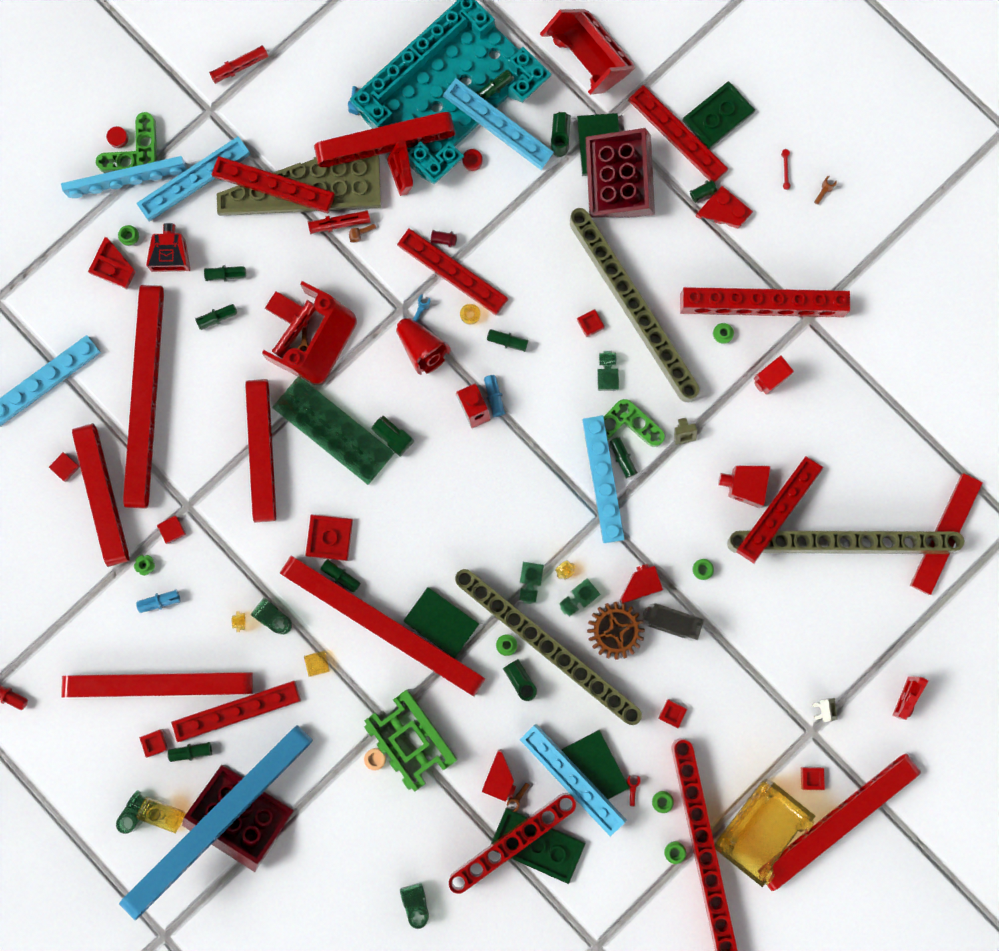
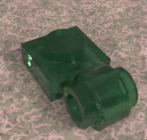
(607, 378)
(532, 576)
(583, 594)

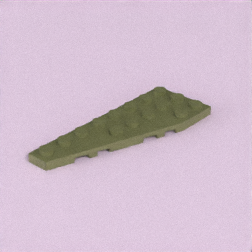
(353, 183)

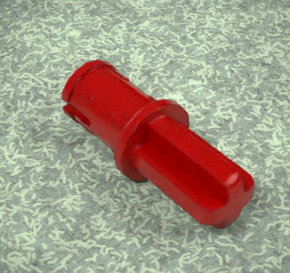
(12, 698)

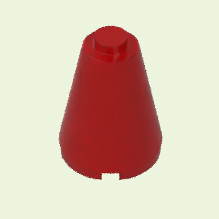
(421, 346)

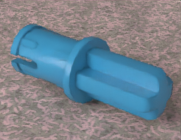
(494, 396)
(158, 601)

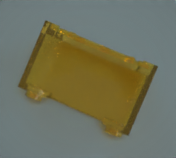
(763, 831)

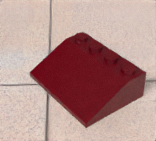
(620, 174)
(252, 832)

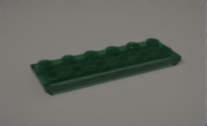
(333, 430)

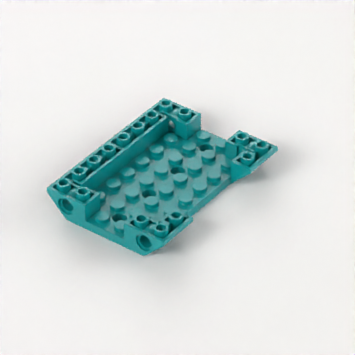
(421, 73)

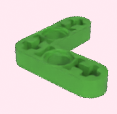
(138, 155)
(628, 419)

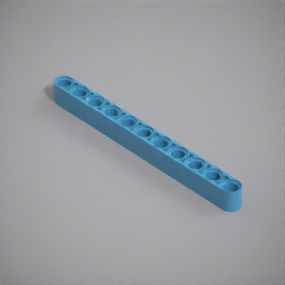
(215, 823)

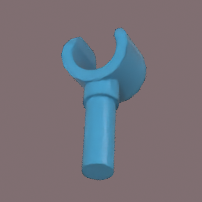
(352, 109)
(422, 306)

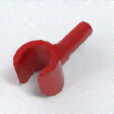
(632, 790)

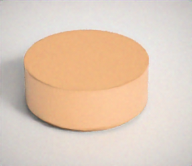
(375, 759)

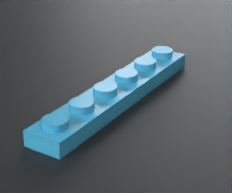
(498, 124)
(116, 179)
(190, 180)
(47, 378)
(603, 479)
(573, 780)

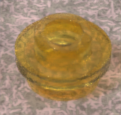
(470, 308)
(565, 570)
(238, 621)

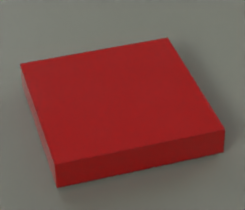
(329, 537)

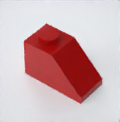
(773, 375)
(641, 584)
(499, 779)

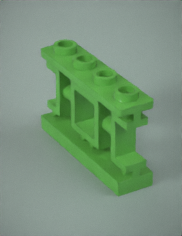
(425, 729)

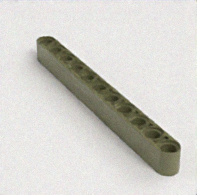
(633, 294)
(855, 542)
(558, 649)

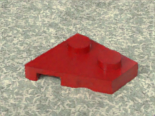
(400, 167)
(725, 209)
(111, 265)
(910, 694)

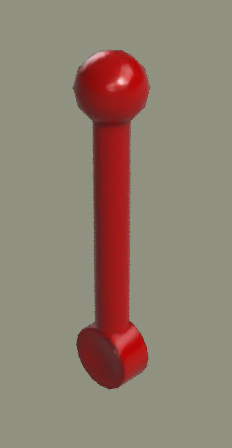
(785, 153)

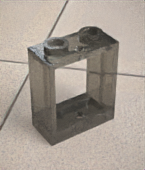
(672, 621)

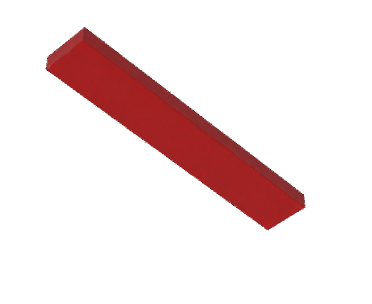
(678, 134)
(273, 184)
(452, 271)
(779, 510)
(951, 521)
(236, 711)

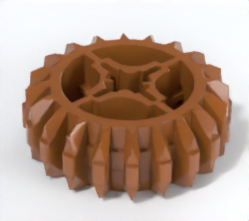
(632, 625)

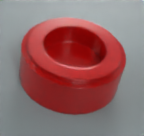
(117, 137)
(472, 160)

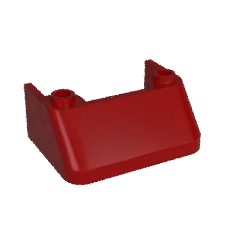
(591, 45)
(326, 345)

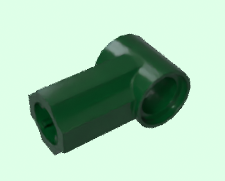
(560, 133)
(397, 439)
(519, 678)

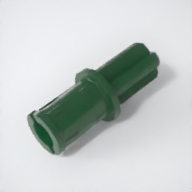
(495, 84)
(224, 273)
(216, 316)
(507, 340)
(622, 457)
(340, 575)
(190, 752)

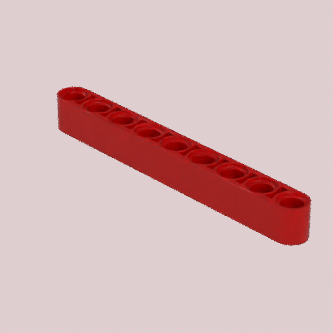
(157, 684)
(843, 819)

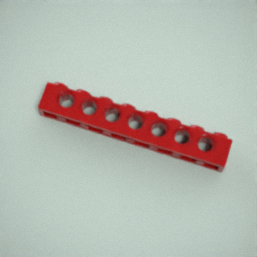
(764, 302)

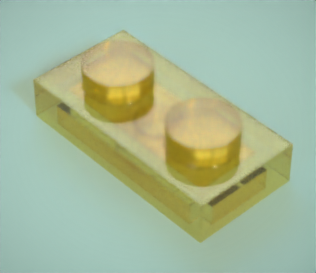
(160, 815)

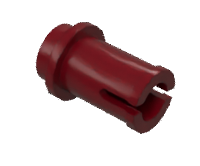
(444, 238)

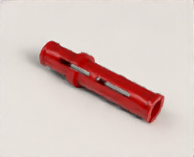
(242, 62)
(329, 224)
(299, 322)

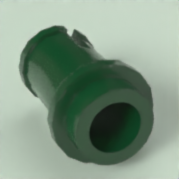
(703, 191)

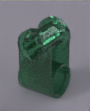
(269, 615)
(131, 811)
(415, 901)

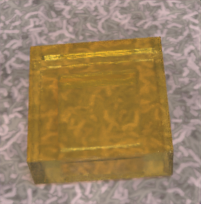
(317, 663)

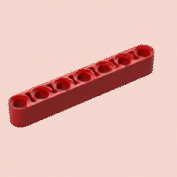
(383, 139)
(260, 450)
(100, 495)
(506, 852)

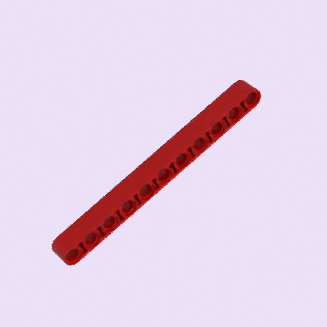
(143, 397)
(382, 626)
(700, 847)

